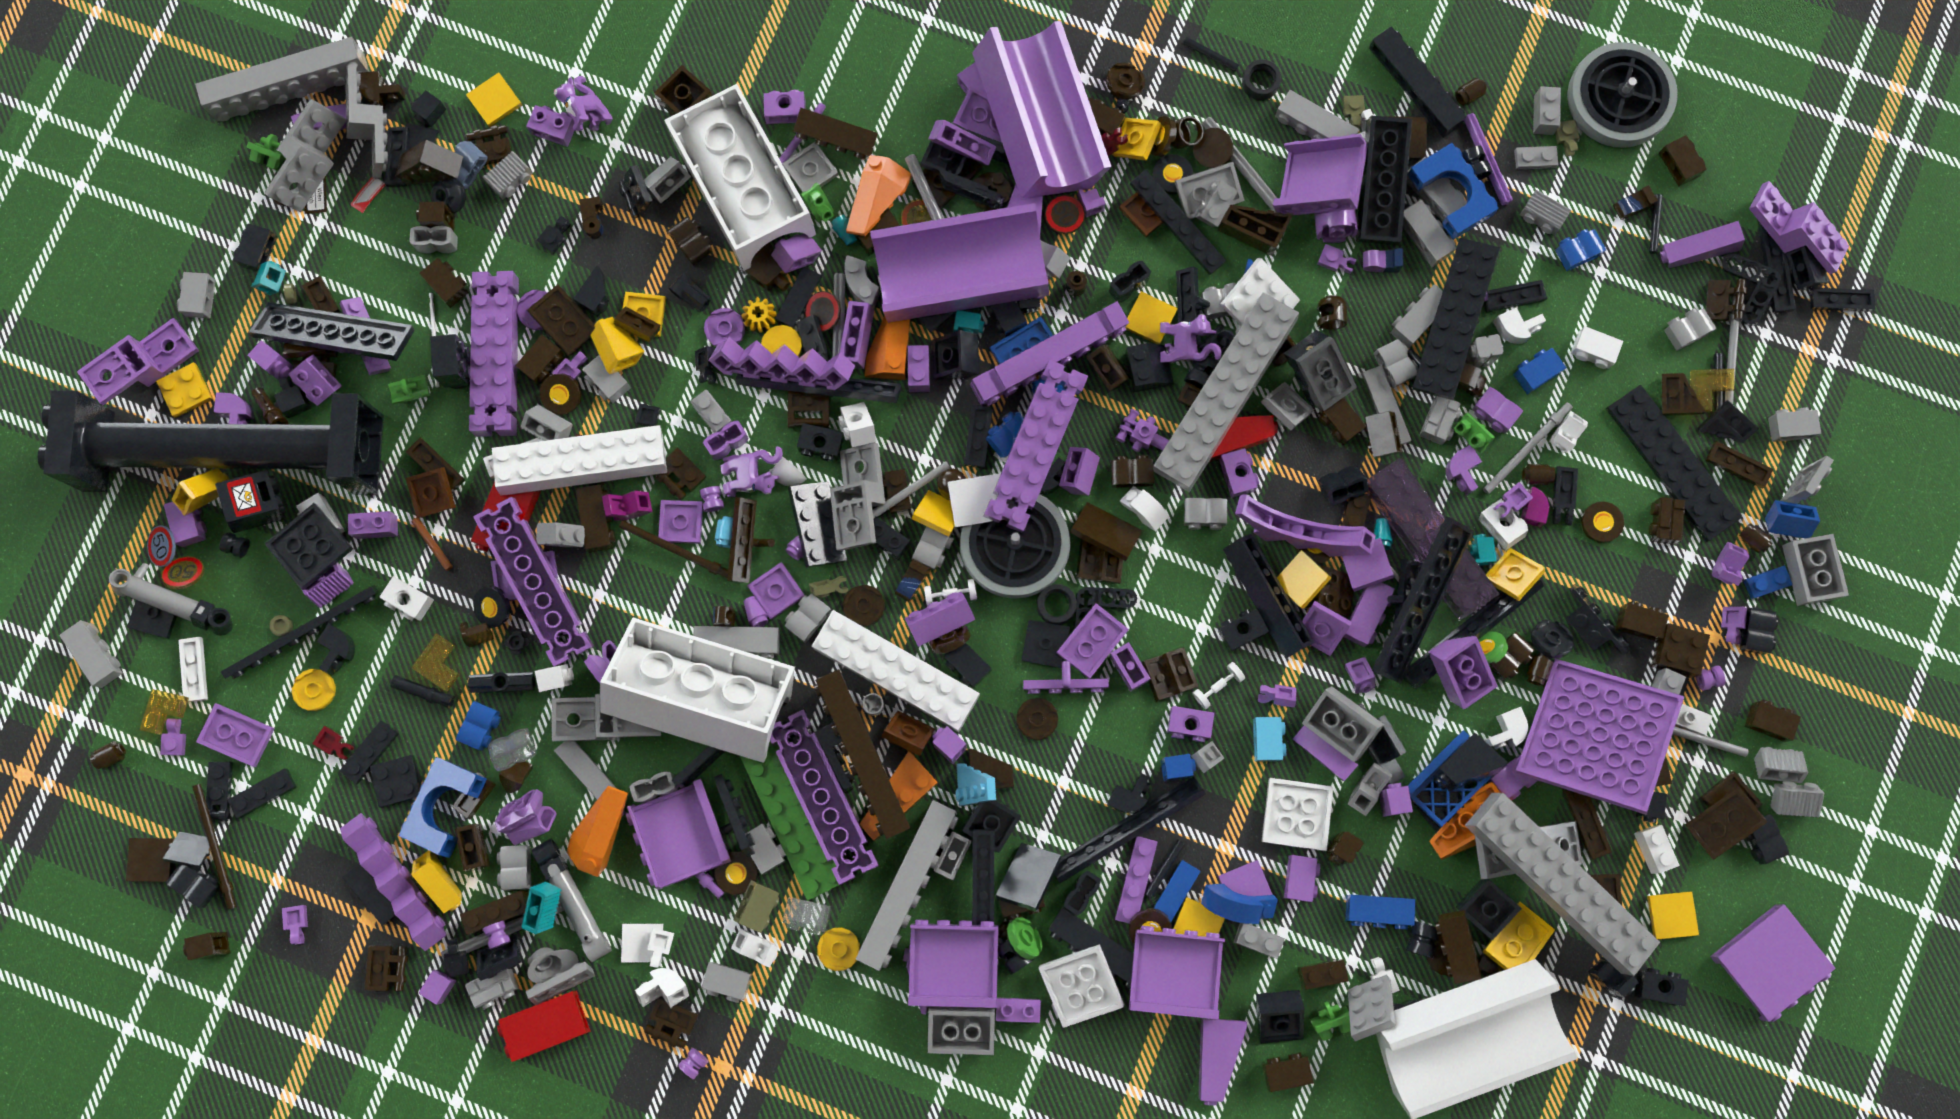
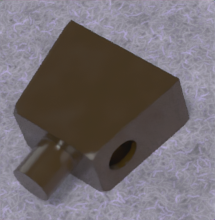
(766, 271)

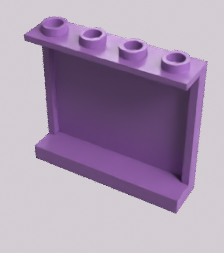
(1322, 175)
(678, 835)
(1774, 962)
(953, 964)
(1176, 973)

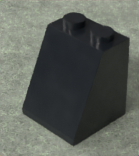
(1469, 764)

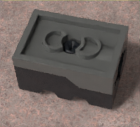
(1320, 370)

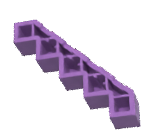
(781, 365)
(394, 881)

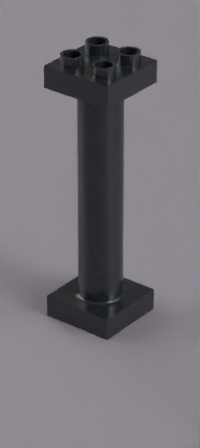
(87, 442)

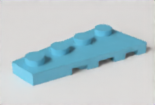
(974, 786)

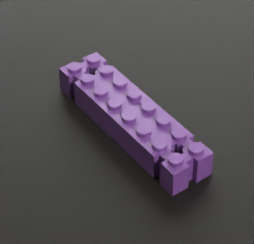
(1059, 348)
(494, 354)
(1035, 445)
(533, 581)
(822, 797)

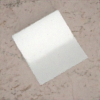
(635, 942)

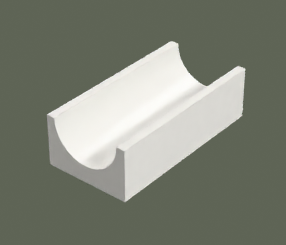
(738, 173)
(695, 689)
(1474, 1039)

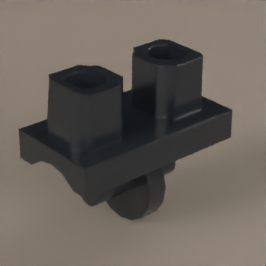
(1222, 338)

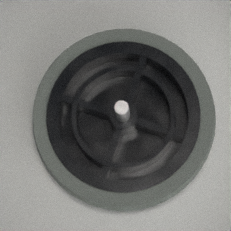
(1622, 94)
(1013, 561)

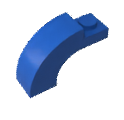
(1238, 907)

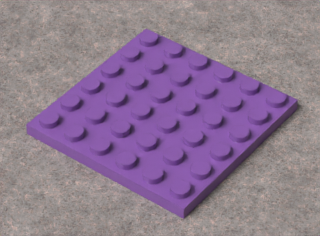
(1600, 736)

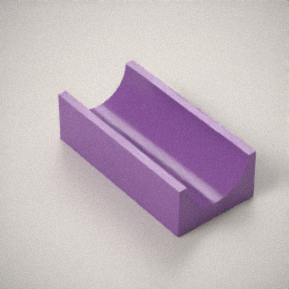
(1041, 112)
(960, 262)

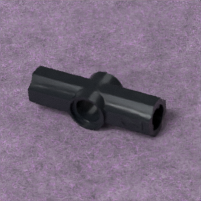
(489, 682)

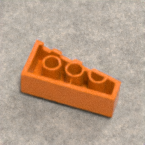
(910, 785)

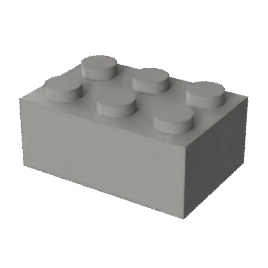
(1815, 570)
(1342, 724)
(961, 1030)

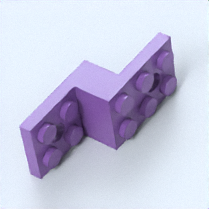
(1799, 227)
(137, 361)

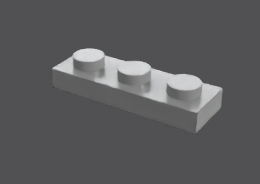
(559, 983)

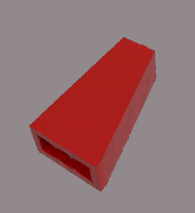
(1247, 433)

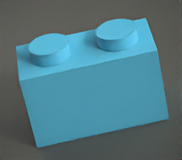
(1268, 739)

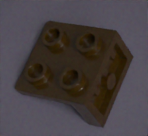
(1336, 594)

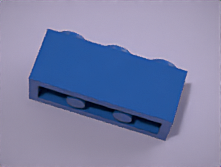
(1380, 911)

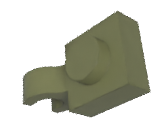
(1353, 108)
(1568, 135)
(824, 587)

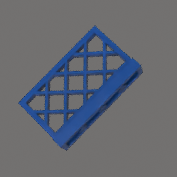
(1426, 777)

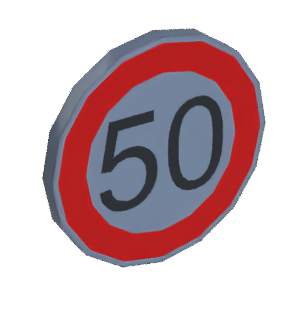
(161, 546)

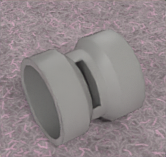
(873, 701)

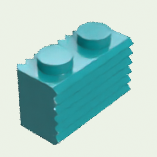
(541, 908)

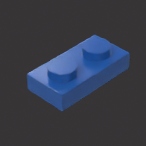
(1768, 582)

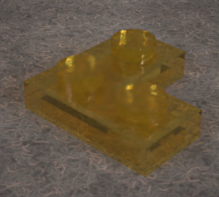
(1710, 380)
(431, 663)
(158, 707)

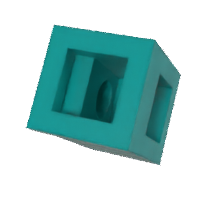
(275, 274)
(968, 322)
(1483, 550)

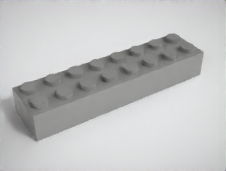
(280, 79)
(906, 886)

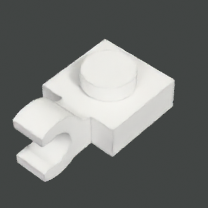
(659, 943)
(1379, 968)

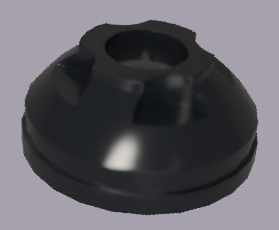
(454, 193)

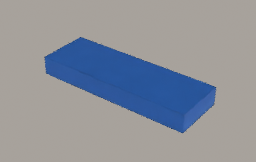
(1177, 889)

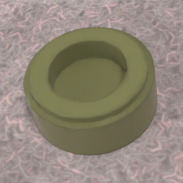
(290, 293)
(281, 625)

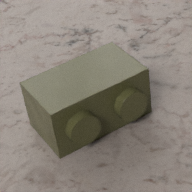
(756, 906)

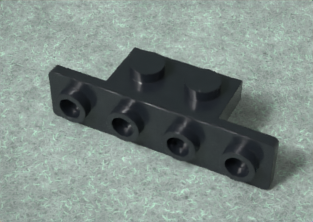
(1592, 625)
(1386, 748)

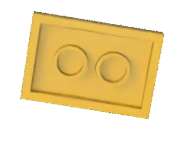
(1519, 940)

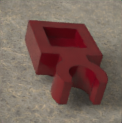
(1112, 142)
(330, 741)

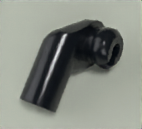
(1122, 104)

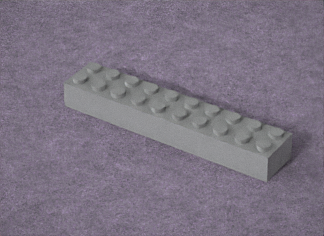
(1226, 392)
(1562, 883)

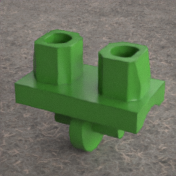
(259, 151)
(818, 203)
(409, 389)
(1474, 432)
(1329, 1018)

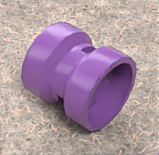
(712, 499)
(1710, 678)
(496, 935)
(693, 1063)

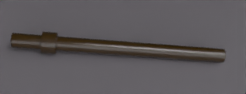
(713, 567)
(226, 887)

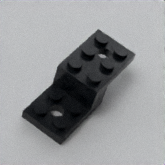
(830, 744)

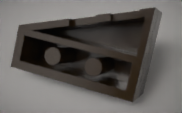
(427, 164)
(1255, 227)

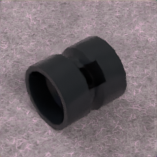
(1475, 157)
(1201, 371)
(1423, 940)
(1012, 962)

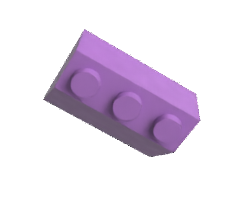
(1463, 670)

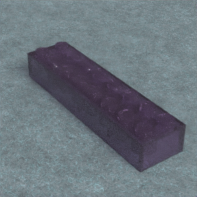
(1417, 525)

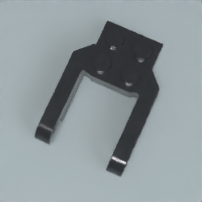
(951, 167)

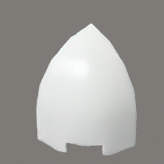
(787, 473)

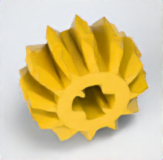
(766, 316)

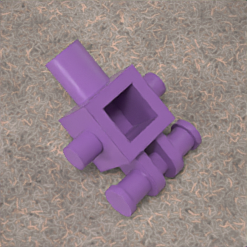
(1143, 434)

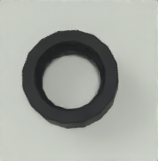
(1263, 65)
(1056, 588)

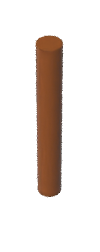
(432, 544)

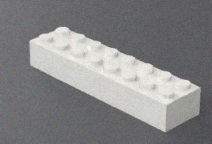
(579, 460)
(895, 671)

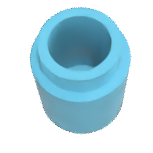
(724, 532)

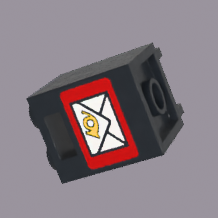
(243, 501)

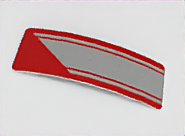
(367, 194)

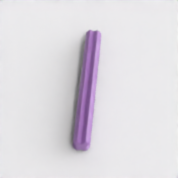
(1496, 176)

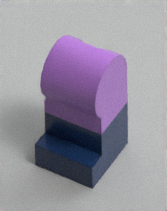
(1383, 260)

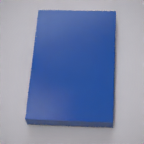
(1021, 340)

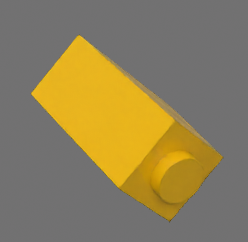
(615, 346)
(197, 491)
(436, 881)

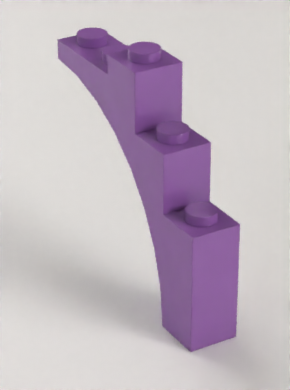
(1304, 534)

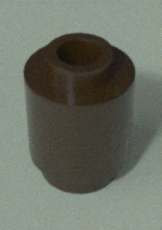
(1470, 91)
(1079, 287)
(1538, 474)
(1756, 538)
(1539, 670)
(108, 755)

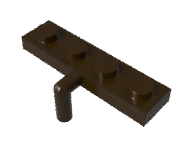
(743, 541)

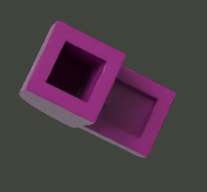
(627, 506)
(1537, 509)

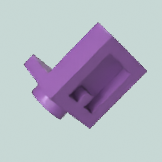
(1361, 675)

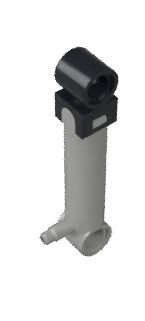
(200, 613)
(557, 873)

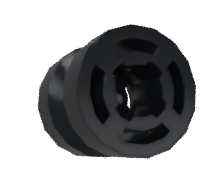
(235, 545)

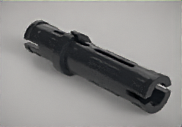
(431, 695)

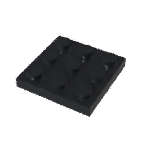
(309, 546)

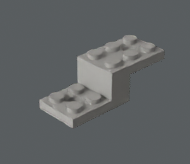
(365, 122)
(305, 156)
(857, 496)
(592, 723)
(1562, 832)

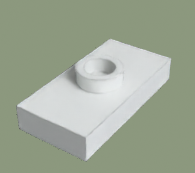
(1693, 720)

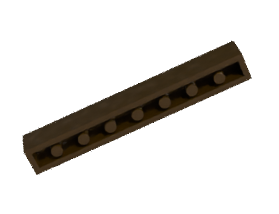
(862, 754)

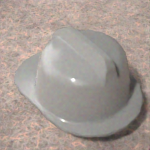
(547, 962)

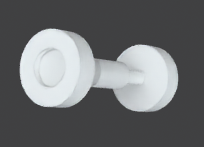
(971, 589)
(1202, 698)

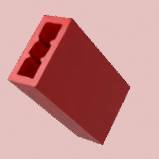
(525, 501)
(543, 1026)

